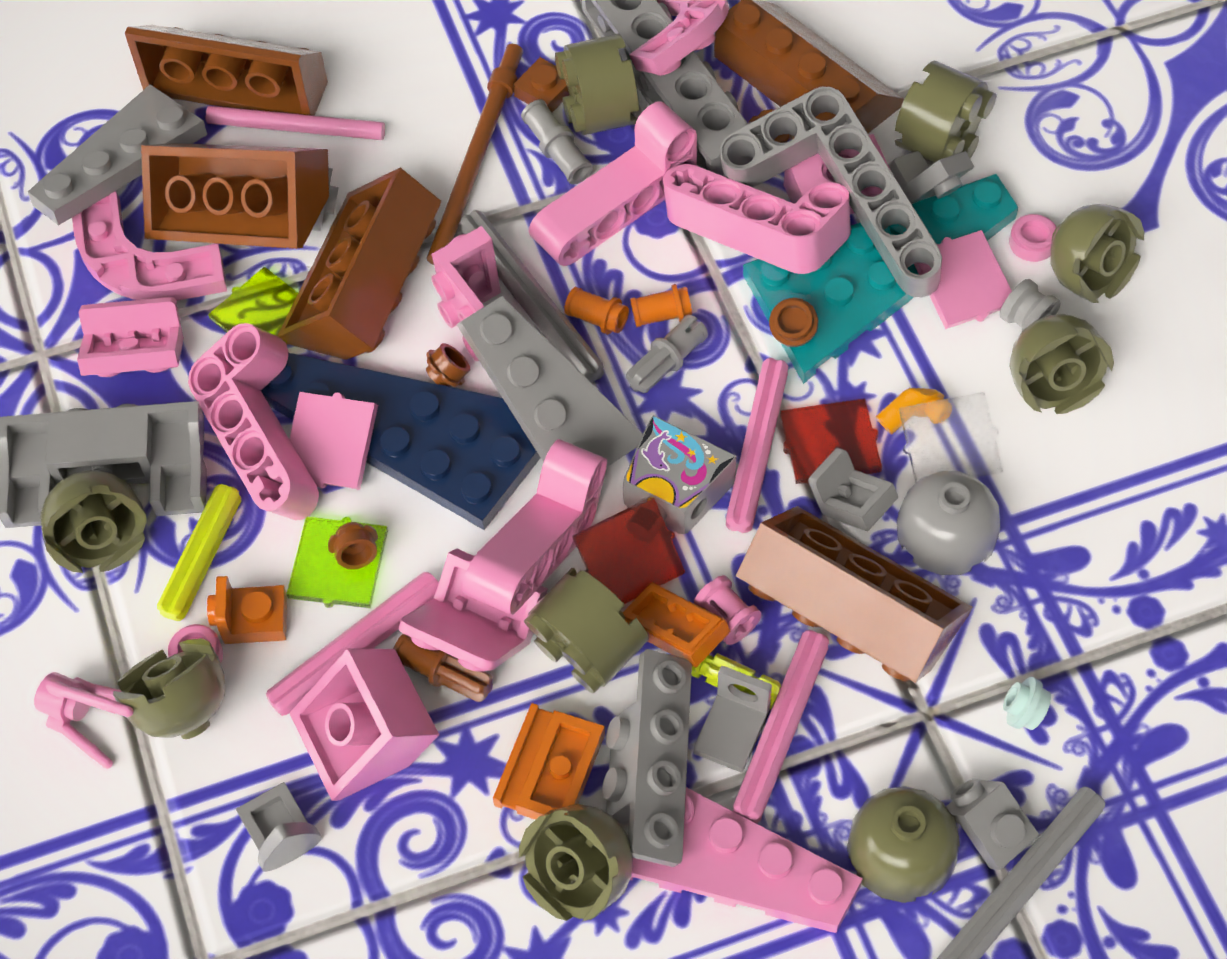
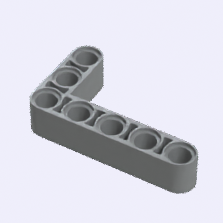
(854, 173)

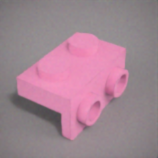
(130, 337)

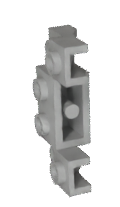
(130, 441)

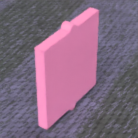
(970, 280)
(333, 438)

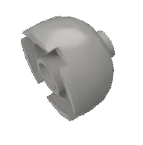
(948, 522)

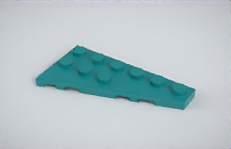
(855, 285)

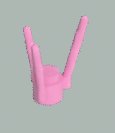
(70, 700)

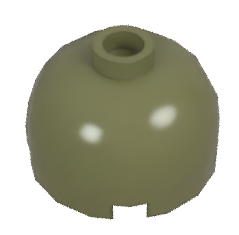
(1096, 250)
(1059, 363)
(92, 521)
(174, 692)
(903, 844)
(576, 861)

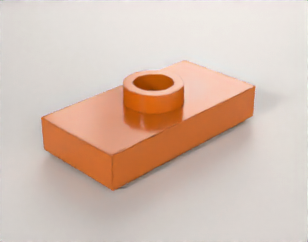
(677, 624)

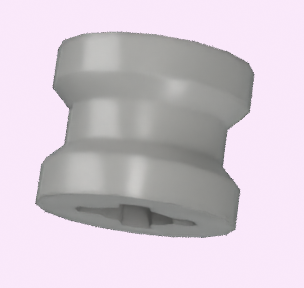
(1027, 305)

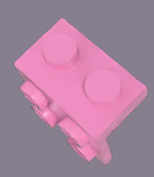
(465, 277)
(467, 627)

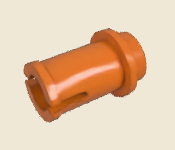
(661, 306)
(599, 311)

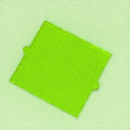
(259, 302)
(319, 576)

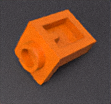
(248, 612)

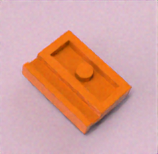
(548, 763)

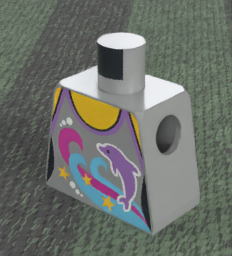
(679, 472)

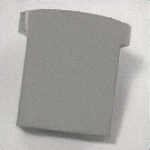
(278, 828)

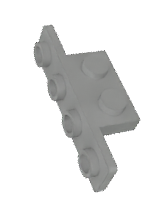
(650, 759)

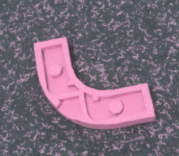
(689, 32)
(139, 272)

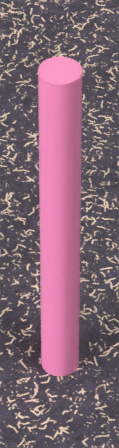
(295, 123)

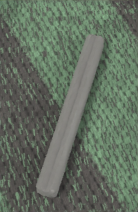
(537, 302)
(1026, 877)

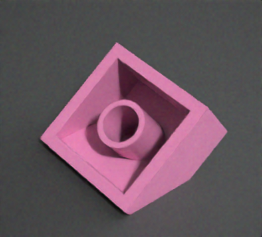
(363, 721)

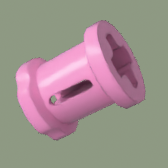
(724, 602)

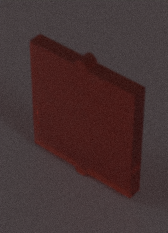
(820, 429)
(630, 550)

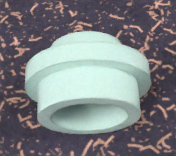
(1026, 704)

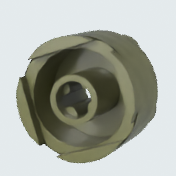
(598, 85)
(943, 113)
(587, 628)

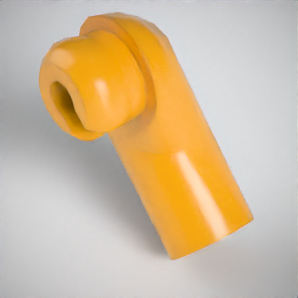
(890, 415)

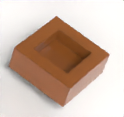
(541, 83)

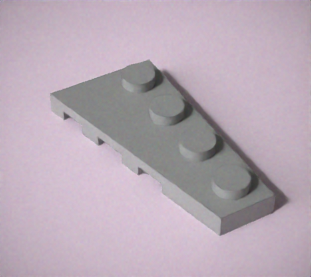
(113, 154)
(544, 387)

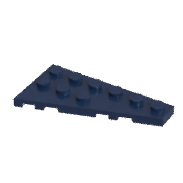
(430, 436)

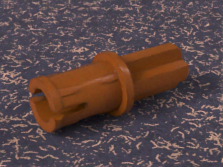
(444, 669)

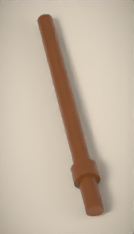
(500, 88)

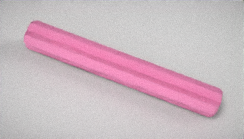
(757, 446)
(364, 634)
(781, 726)

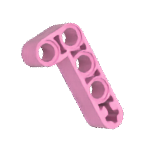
(619, 190)
(758, 223)
(229, 388)
(541, 532)

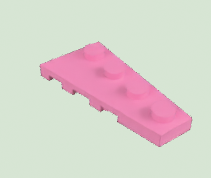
(753, 868)

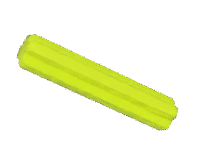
(199, 552)

